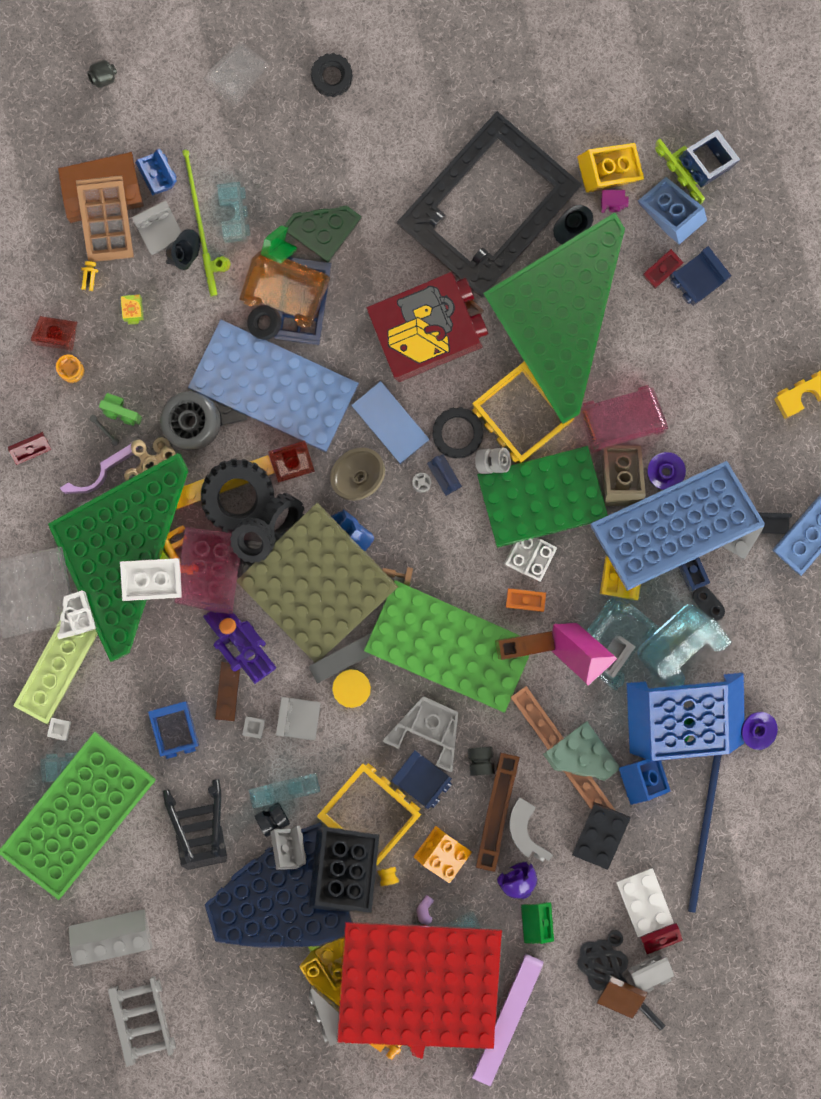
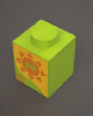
(132, 309)

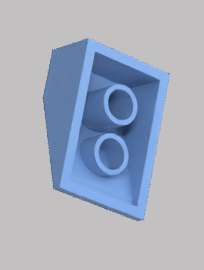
(673, 210)

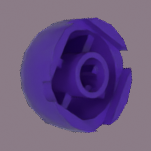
(518, 882)

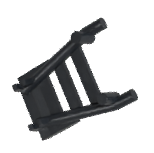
(218, 849)

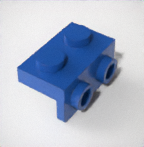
(156, 172)

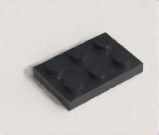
(601, 836)

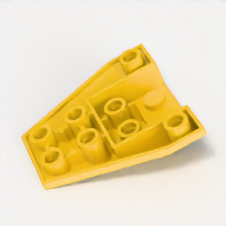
(324, 969)

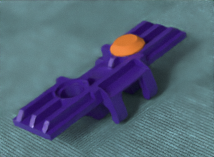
(247, 642)

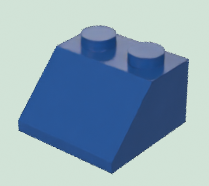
(644, 780)

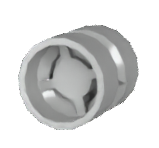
(493, 460)

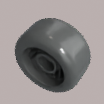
(176, 417)

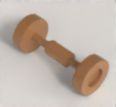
(392, 573)

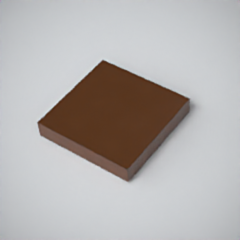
(622, 997)

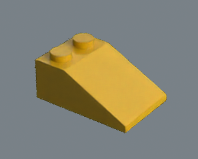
(610, 167)

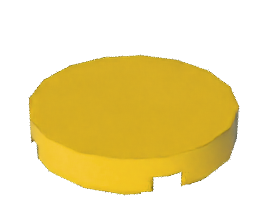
(351, 688)

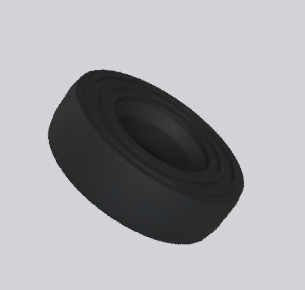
(256, 314)

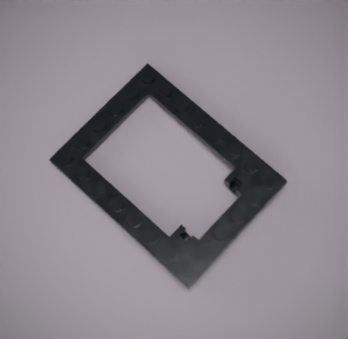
(424, 215)

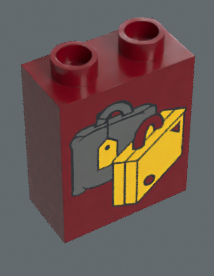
(427, 326)

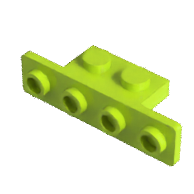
(675, 165)

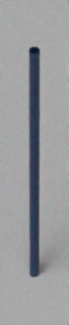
(704, 834)

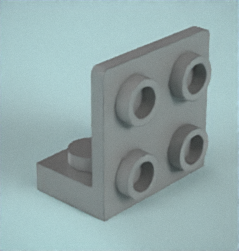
(157, 227)
(298, 718)

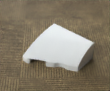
(76, 615)

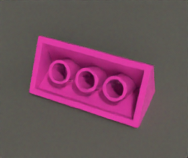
(580, 651)

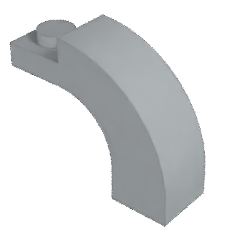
(518, 823)

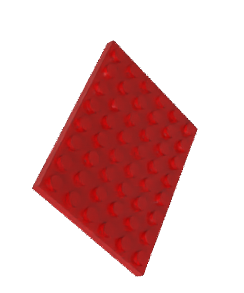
(419, 985)

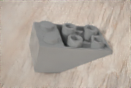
(326, 1013)

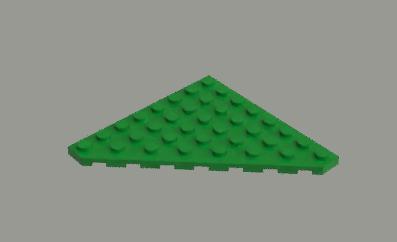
(558, 311)
(116, 528)

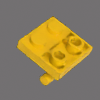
(613, 586)

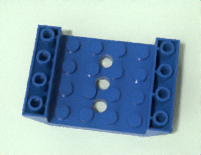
(658, 719)

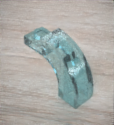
(284, 790)

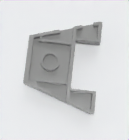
(433, 723)

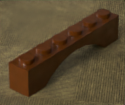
(497, 812)

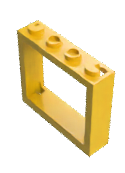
(492, 427)
(385, 784)

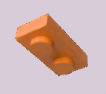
(525, 600)

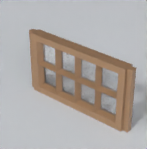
(105, 218)

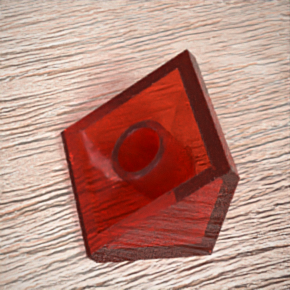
(54, 333)
(291, 461)

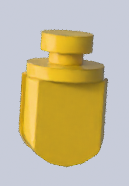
(89, 268)

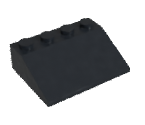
(344, 870)

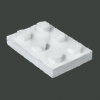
(150, 579)
(645, 902)

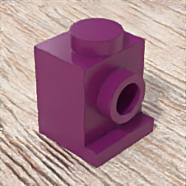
(613, 200)

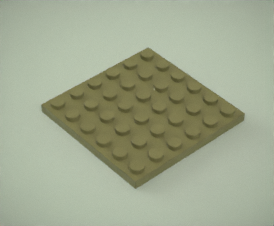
(317, 583)

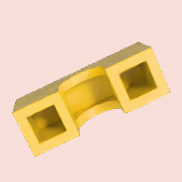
(790, 400)

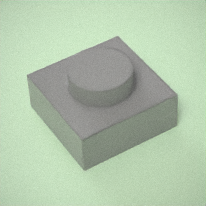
(253, 727)

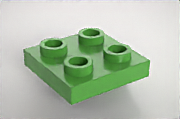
(113, 407)

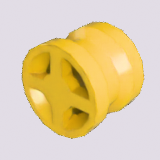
(388, 876)

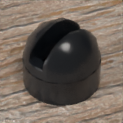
(612, 940)

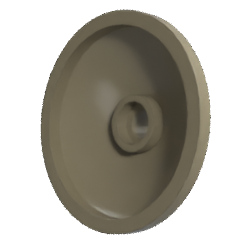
(353, 467)

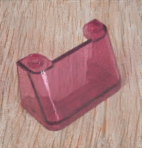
(623, 418)

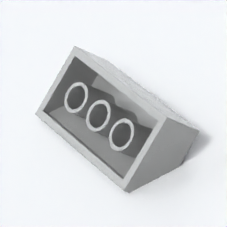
(109, 937)

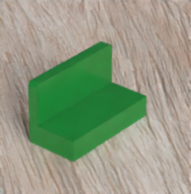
(276, 247)
(537, 923)

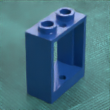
(170, 753)

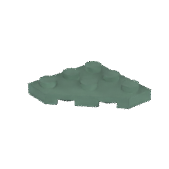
(582, 754)

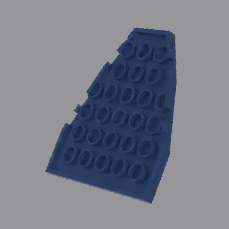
(271, 905)

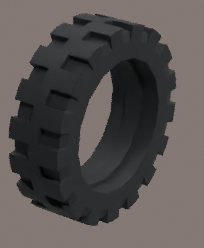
(457, 413)
(276, 507)

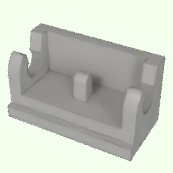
(621, 650)

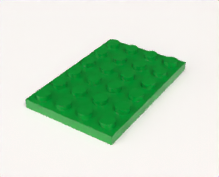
(542, 496)

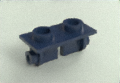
(444, 474)

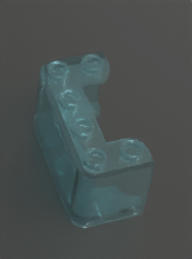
(679, 641)

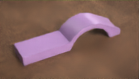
(105, 466)

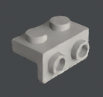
(288, 848)

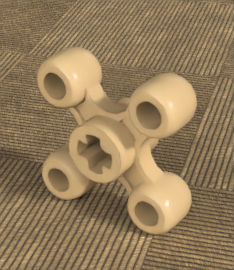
(146, 458)

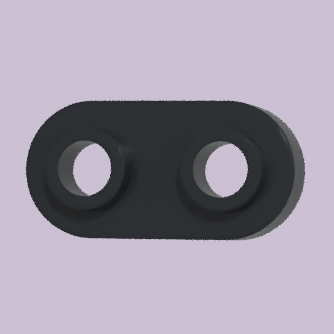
(709, 603)

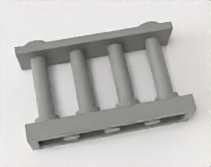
(127, 1034)

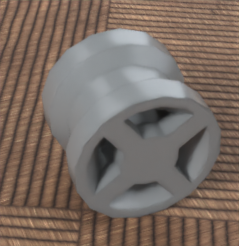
(423, 483)

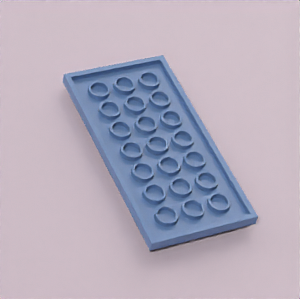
(273, 385)
(677, 525)

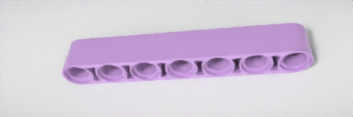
(508, 1019)

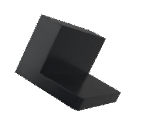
(775, 522)

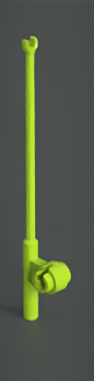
(210, 266)

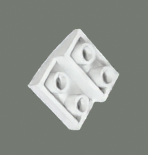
(531, 557)

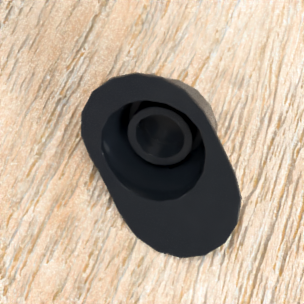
(572, 223)
(183, 250)

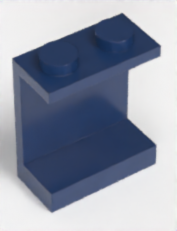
(700, 276)
(422, 780)

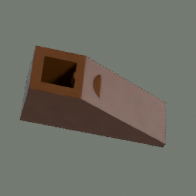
(525, 645)

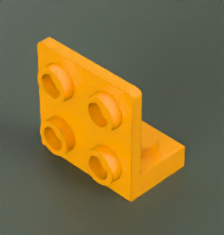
(442, 854)

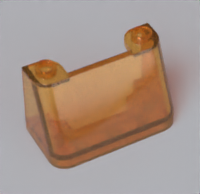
(285, 287)

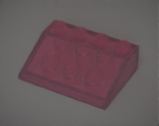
(208, 571)

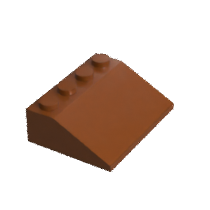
(105, 167)

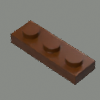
(227, 693)

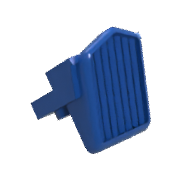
(354, 529)

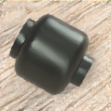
(101, 73)

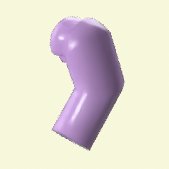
(422, 910)

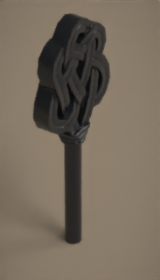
(590, 958)

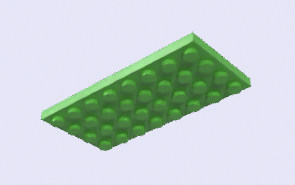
(445, 646)
(76, 815)

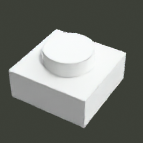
(59, 729)

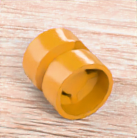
(69, 368)

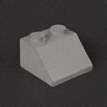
(651, 972)

